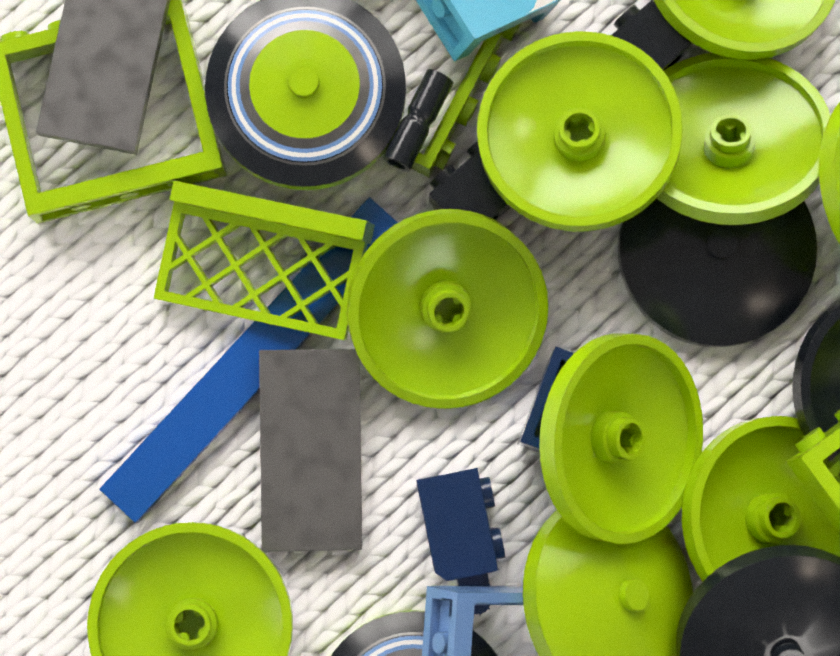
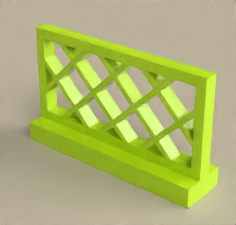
(267, 216)

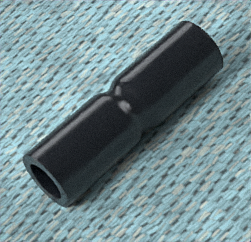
(415, 125)

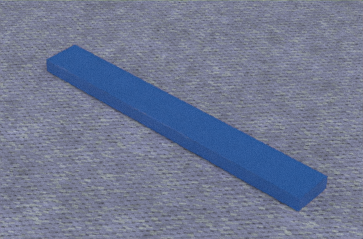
(226, 386)

